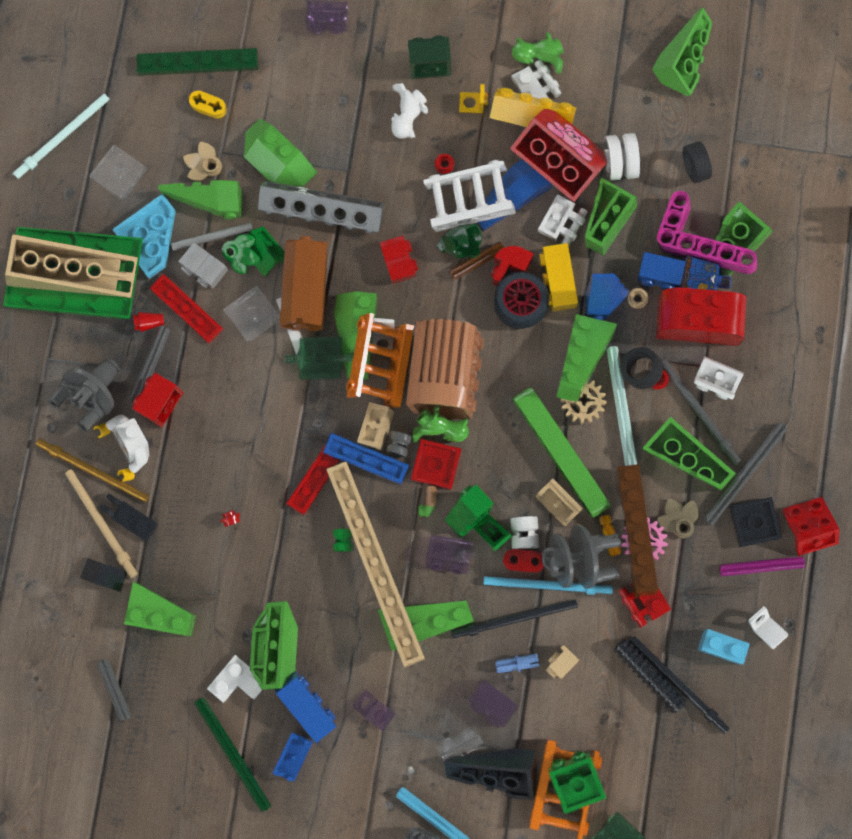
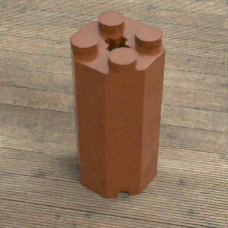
(304, 284)

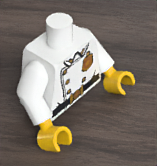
(130, 441)

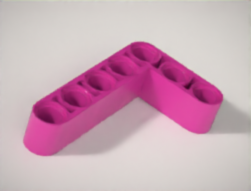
(699, 243)

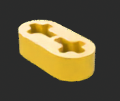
(206, 108)

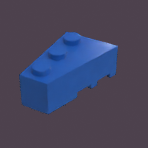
(307, 707)

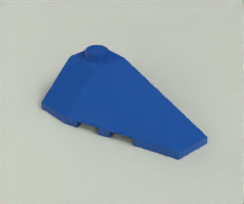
(520, 186)
(604, 296)

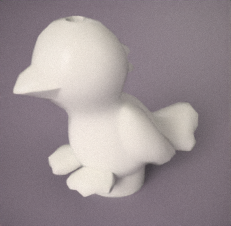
(411, 106)

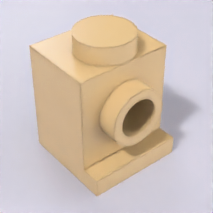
(561, 663)

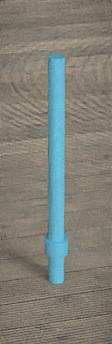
(541, 584)

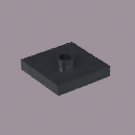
(755, 522)

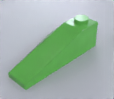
(218, 198)
(347, 313)

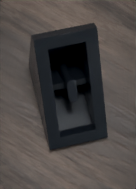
(103, 575)

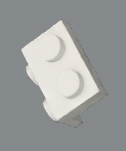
(717, 378)

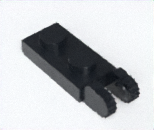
(130, 518)

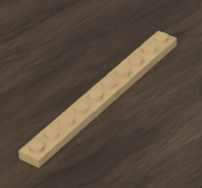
(375, 565)

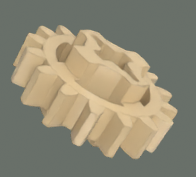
(591, 403)

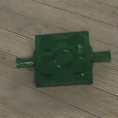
(320, 358)

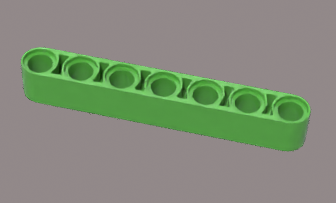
(561, 452)

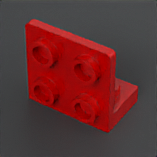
(812, 526)

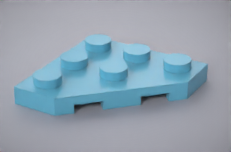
(155, 226)

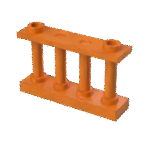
(399, 360)
(544, 796)

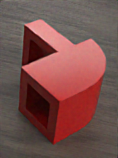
(510, 258)

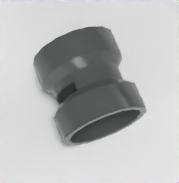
(399, 444)

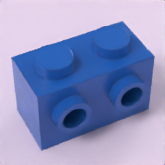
(660, 271)

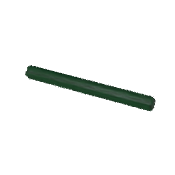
(232, 754)

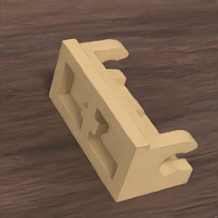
(375, 426)
(558, 502)

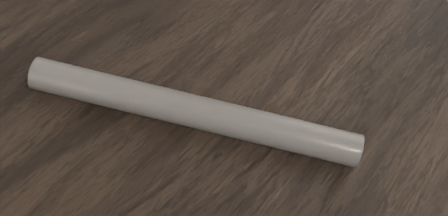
(212, 236)

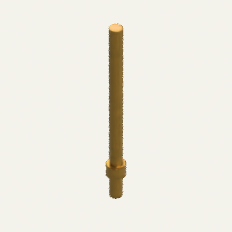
(57, 452)

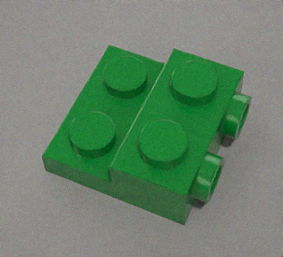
(576, 781)

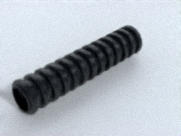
(649, 676)

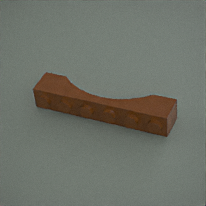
(637, 529)

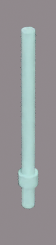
(31, 162)

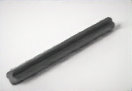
(745, 473)

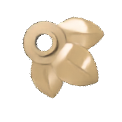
(200, 162)

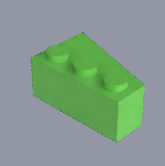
(610, 213)
(155, 612)

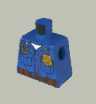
(704, 275)

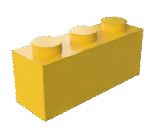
(559, 277)

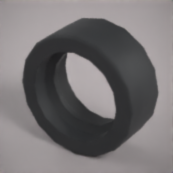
(697, 162)
(634, 355)

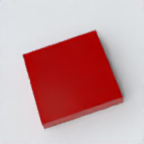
(436, 464)

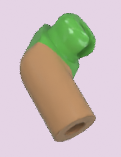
(431, 500)

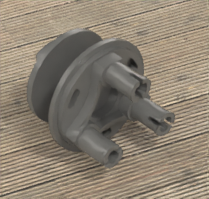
(581, 556)

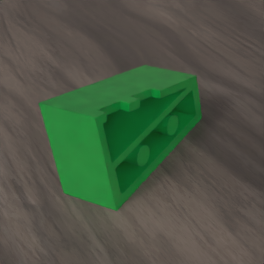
(469, 510)

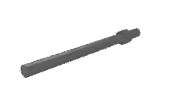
(724, 444)

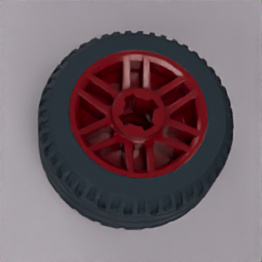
(523, 287)

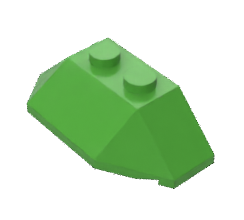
(276, 156)
(274, 646)

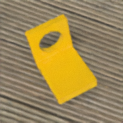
(480, 98)

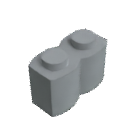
(203, 266)

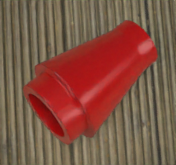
(146, 321)

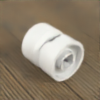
(524, 525)

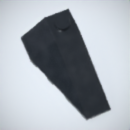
(503, 770)

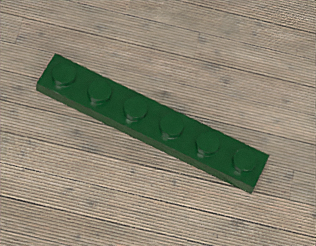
(197, 61)

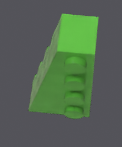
(585, 348)
(687, 454)
(433, 619)

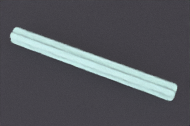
(621, 406)

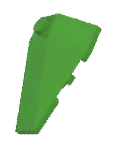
(681, 58)
(742, 230)

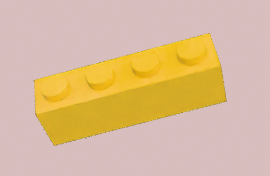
(523, 107)

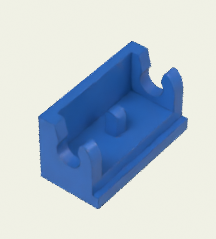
(293, 756)

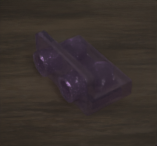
(448, 554)

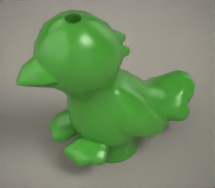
(544, 50)
(434, 424)

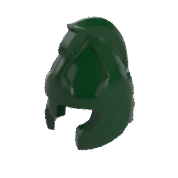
(461, 241)

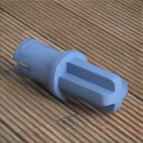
(517, 663)

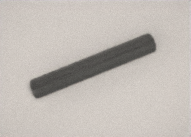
(151, 360)

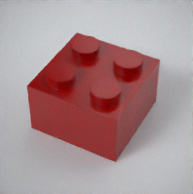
(157, 399)

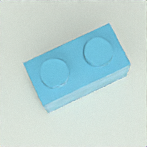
(723, 646)

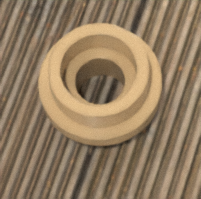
(637, 292)

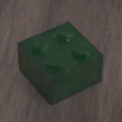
(429, 57)

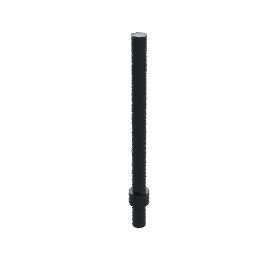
(473, 629)
(709, 714)

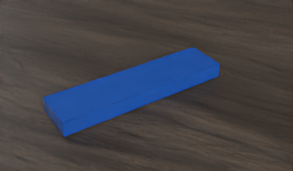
(365, 458)

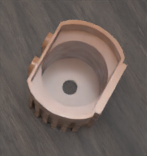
(445, 368)

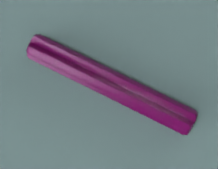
(762, 566)

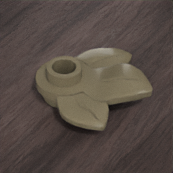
(678, 515)

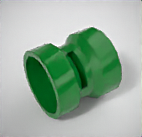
(343, 540)

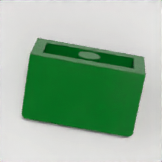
(267, 250)

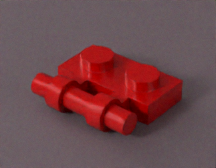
(653, 606)

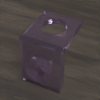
(375, 711)

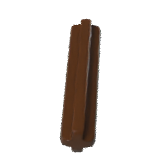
(471, 264)

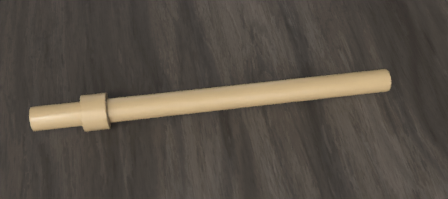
(122, 557)

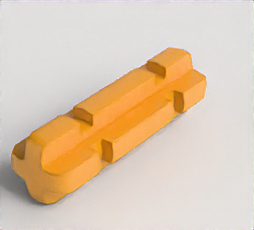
(606, 521)

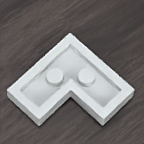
(235, 675)

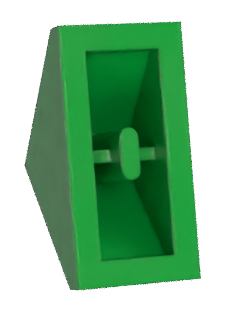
(492, 532)

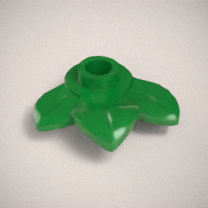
(243, 254)

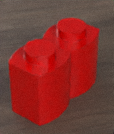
(398, 259)

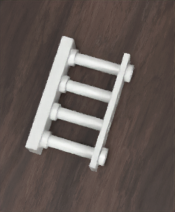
(482, 211)

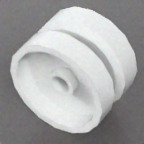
(622, 156)

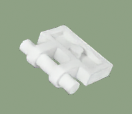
(528, 82)
(556, 218)

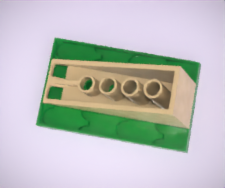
(72, 272)

